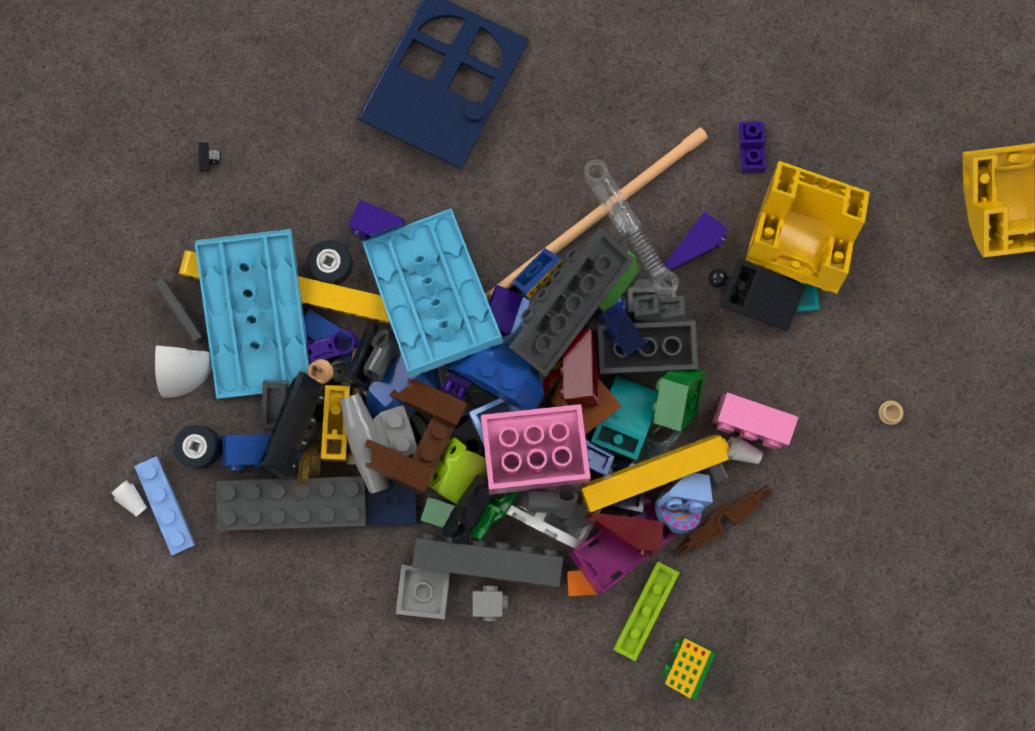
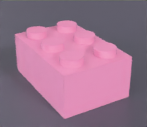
(754, 421)

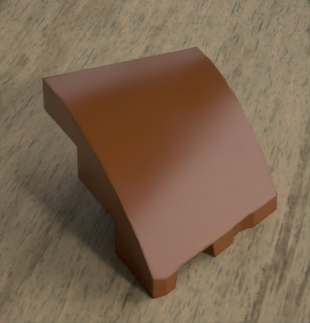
(594, 414)

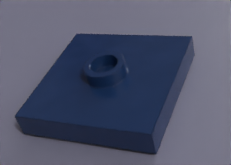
(392, 505)

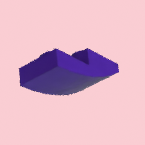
(752, 147)

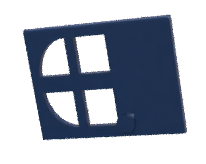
(426, 111)

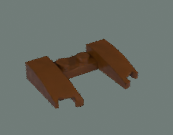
(417, 471)

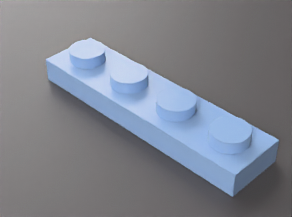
(164, 505)

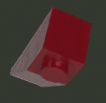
(632, 533)

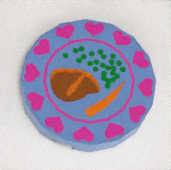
(677, 520)

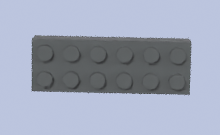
(289, 505)

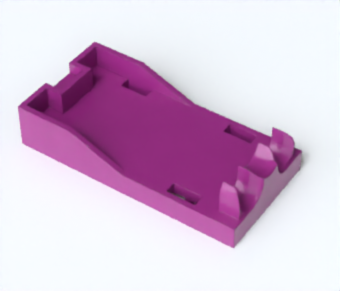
(610, 556)

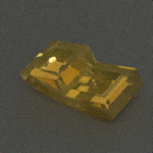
(309, 464)

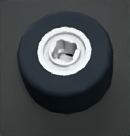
(332, 270)
(205, 450)

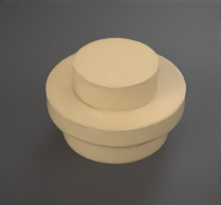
(890, 412)

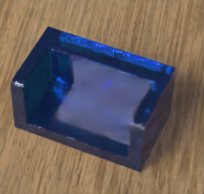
(622, 329)

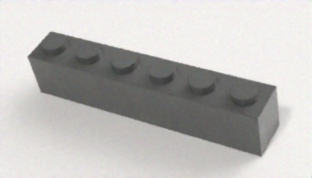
(488, 560)

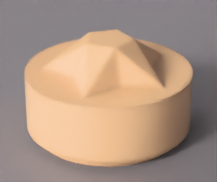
(321, 371)

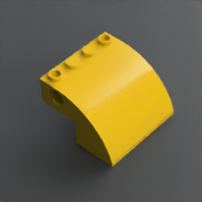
(1001, 198)
(808, 227)

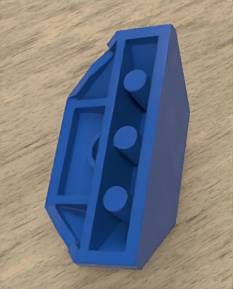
(503, 375)
(396, 378)

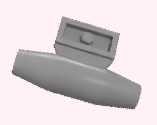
(388, 428)

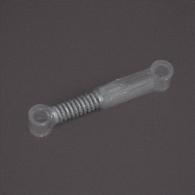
(628, 226)

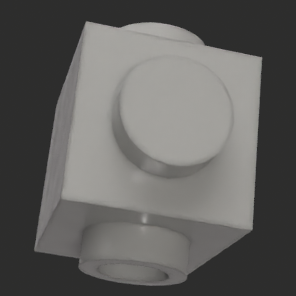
(489, 603)

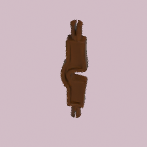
(735, 512)

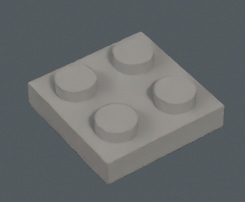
(422, 592)

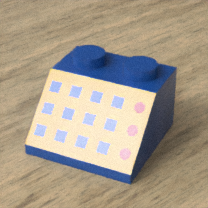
(537, 273)

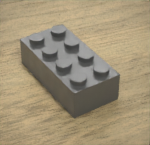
(669, 348)

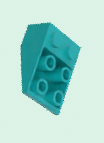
(628, 426)

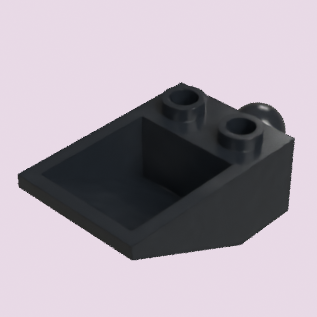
(762, 297)

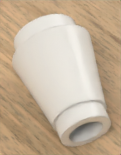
(743, 451)
(129, 498)

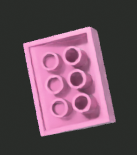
(535, 449)

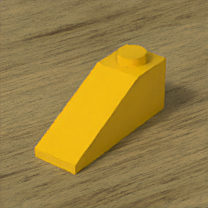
(334, 437)

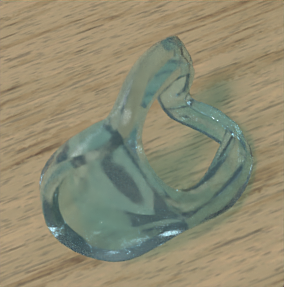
(655, 448)

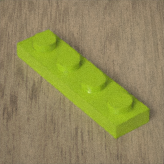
(646, 610)

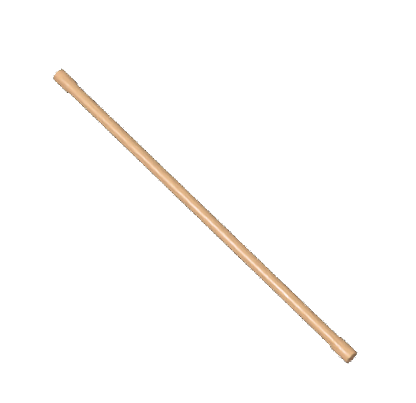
(687, 145)

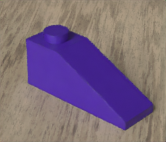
(698, 242)

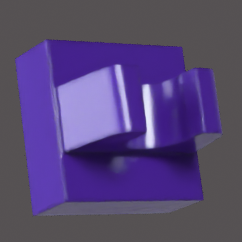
(456, 386)

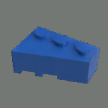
(244, 450)

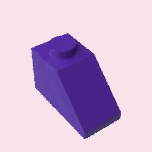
(373, 221)

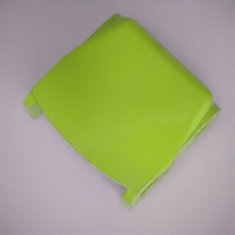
(456, 470)

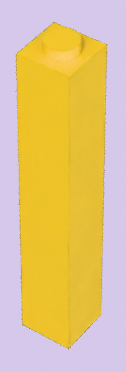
(654, 472)

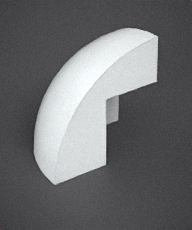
(180, 370)

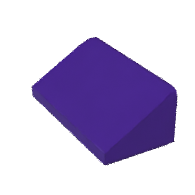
(504, 307)

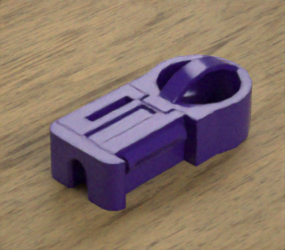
(328, 346)

